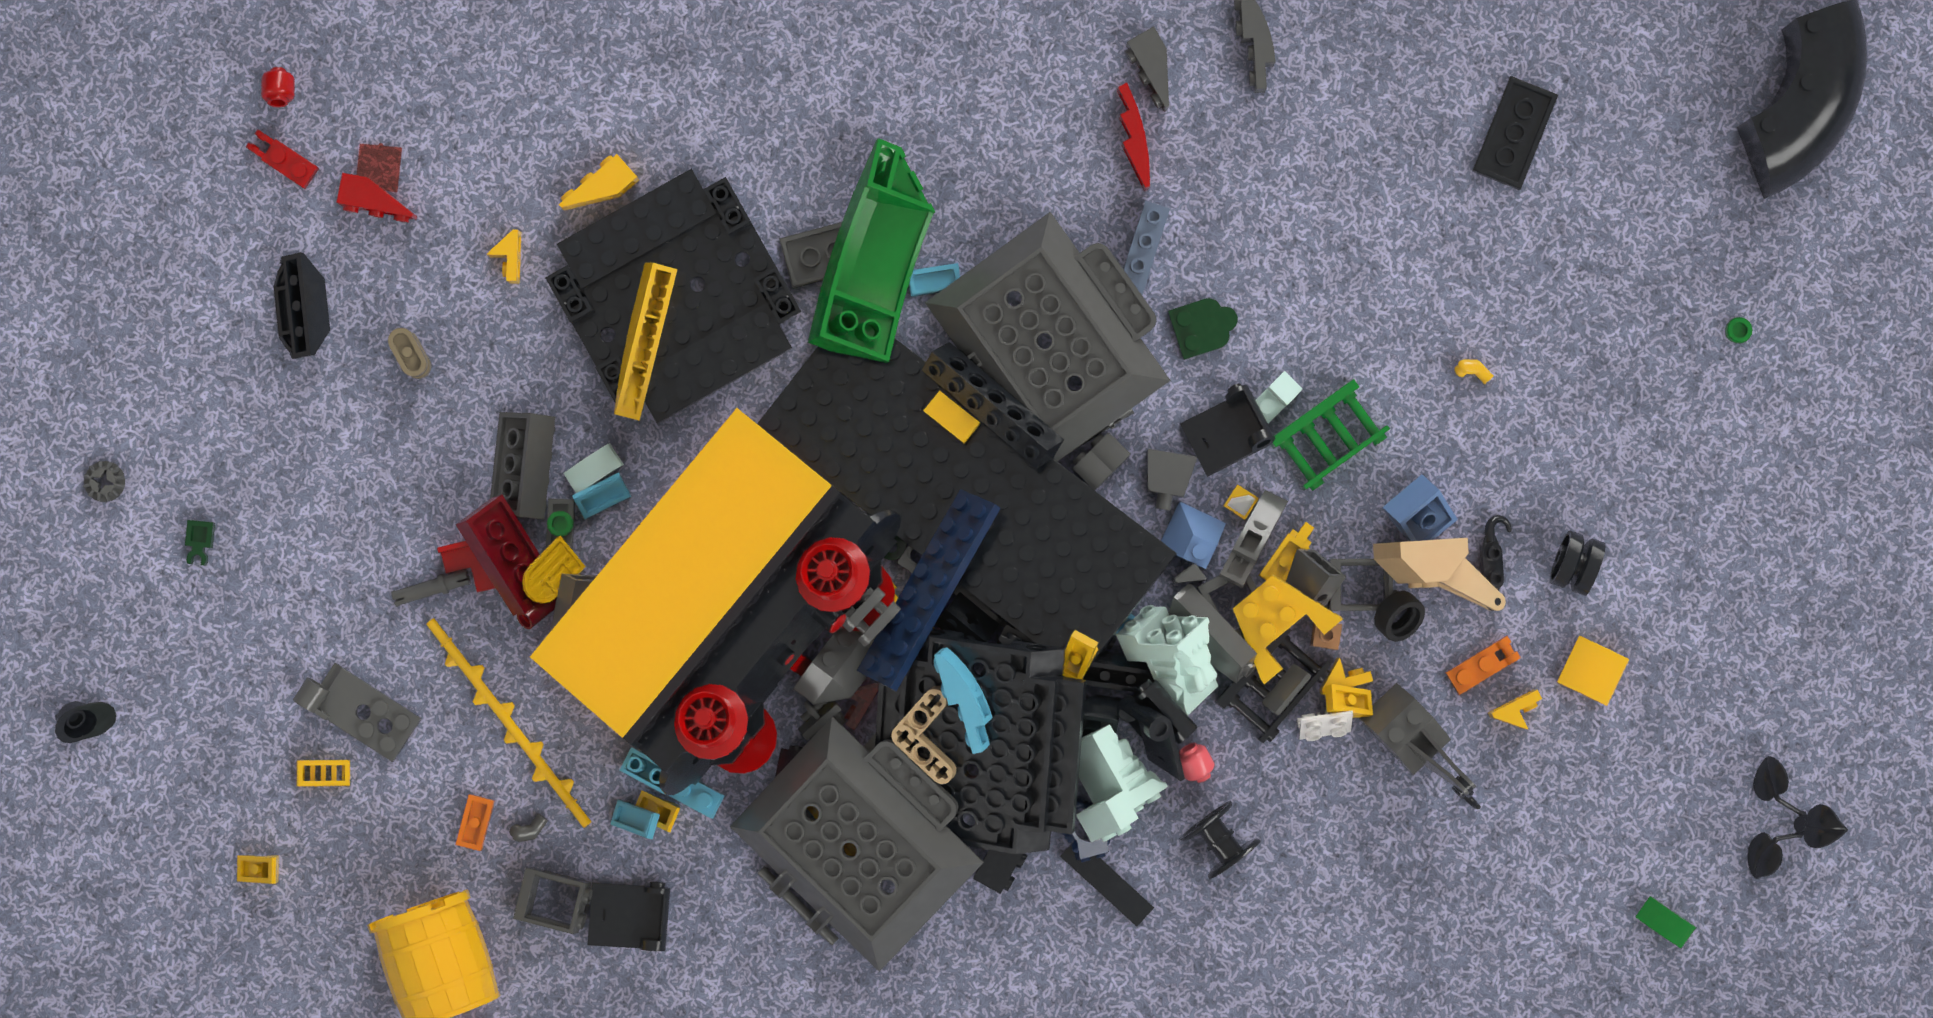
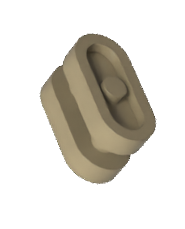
(409, 353)

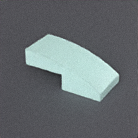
(593, 468)

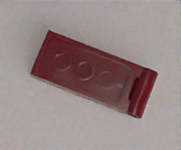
(504, 555)

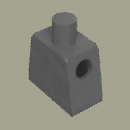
(1168, 475)
(1314, 576)

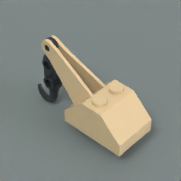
(1445, 565)

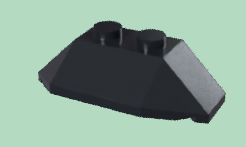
(301, 306)

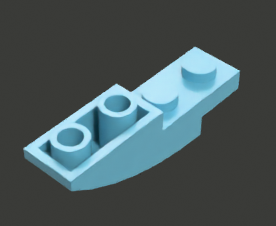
(962, 688)
(694, 796)

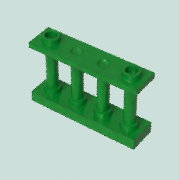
(1327, 410)

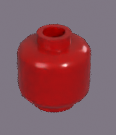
(277, 87)

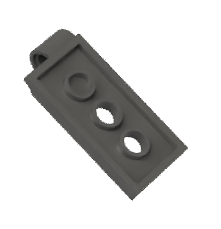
(338, 703)

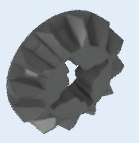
(114, 475)

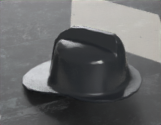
(83, 721)

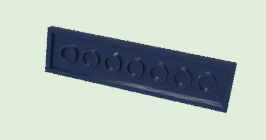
(929, 589)

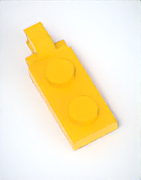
(1282, 559)

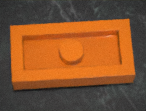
(475, 822)

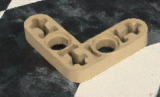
(916, 731)

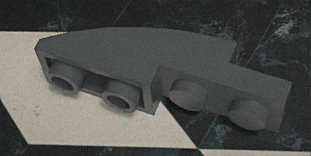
(1254, 29)
(1253, 538)

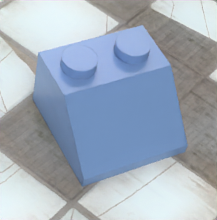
(1420, 511)

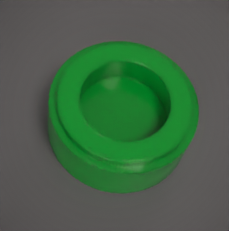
(1738, 330)
(560, 523)

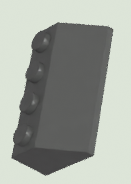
(523, 462)

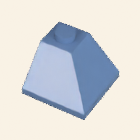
(1193, 535)

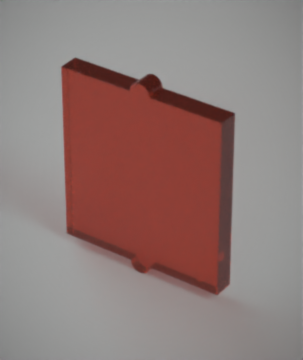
(380, 165)

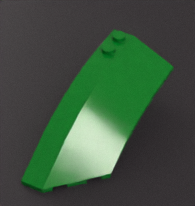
(872, 259)

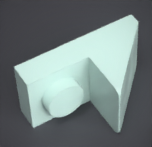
(1277, 396)

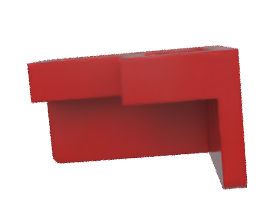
(460, 556)

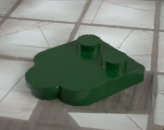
(1202, 326)

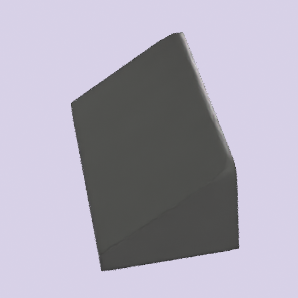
(1190, 574)
(1286, 689)

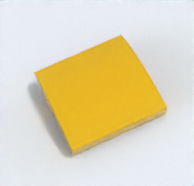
(1593, 670)

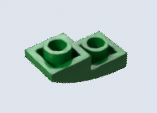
(1665, 922)

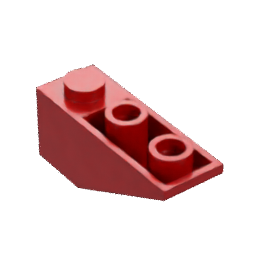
(364, 194)

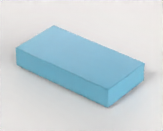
(933, 279)
(601, 495)
(635, 819)

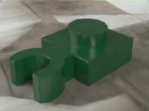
(199, 536)

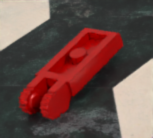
(285, 160)

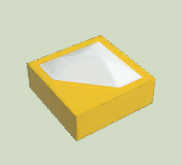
(1240, 502)

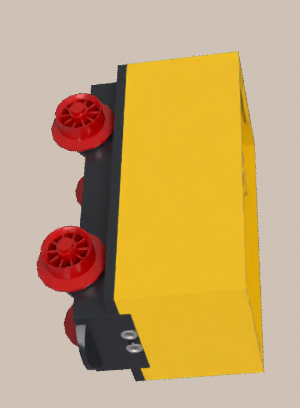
(718, 604)

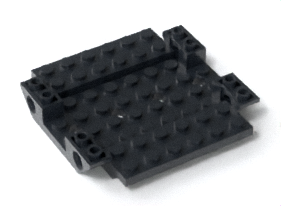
(705, 334)
(1034, 738)

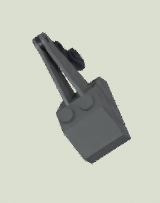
(1414, 738)

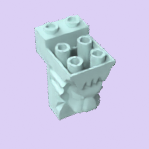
(1174, 653)
(1114, 783)

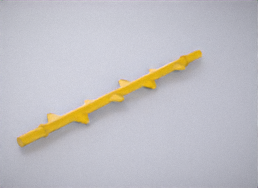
(513, 734)

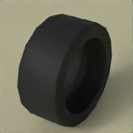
(1407, 624)

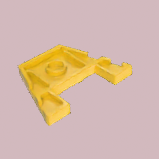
(1270, 613)

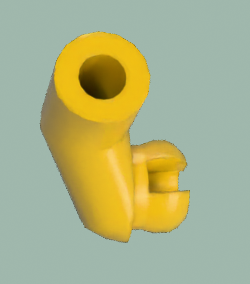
(1473, 366)

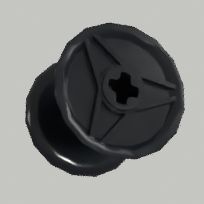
(1220, 840)

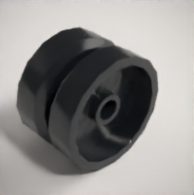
(1577, 563)

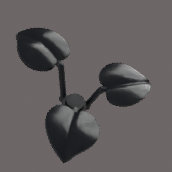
(1818, 827)

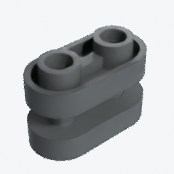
(854, 617)

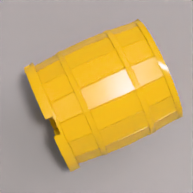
(435, 958)

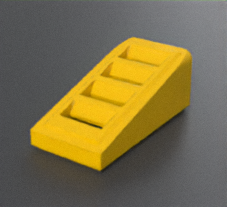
(300, 773)

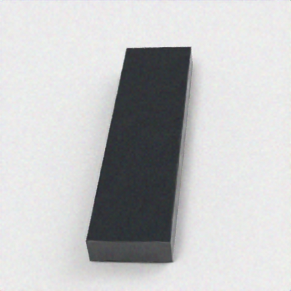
(1111, 886)

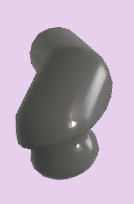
(528, 832)

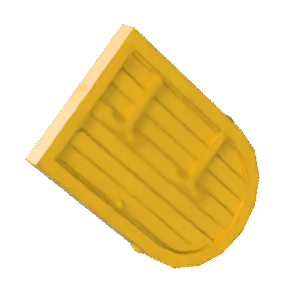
(544, 575)

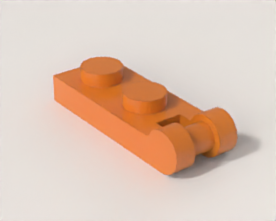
(1482, 665)

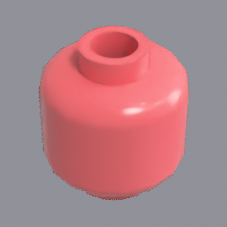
(1196, 762)

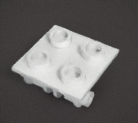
(1333, 724)

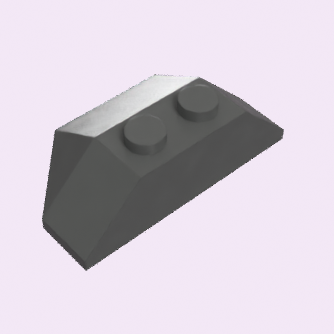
(834, 669)

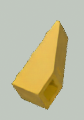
(607, 183)

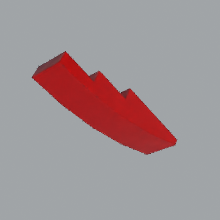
(1136, 145)

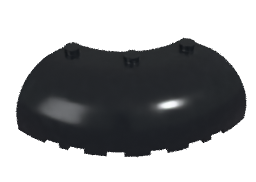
(1814, 100)

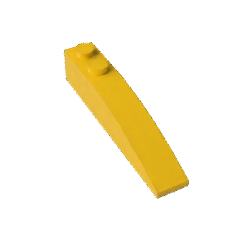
(643, 338)

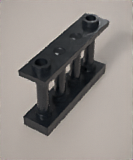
(1231, 698)

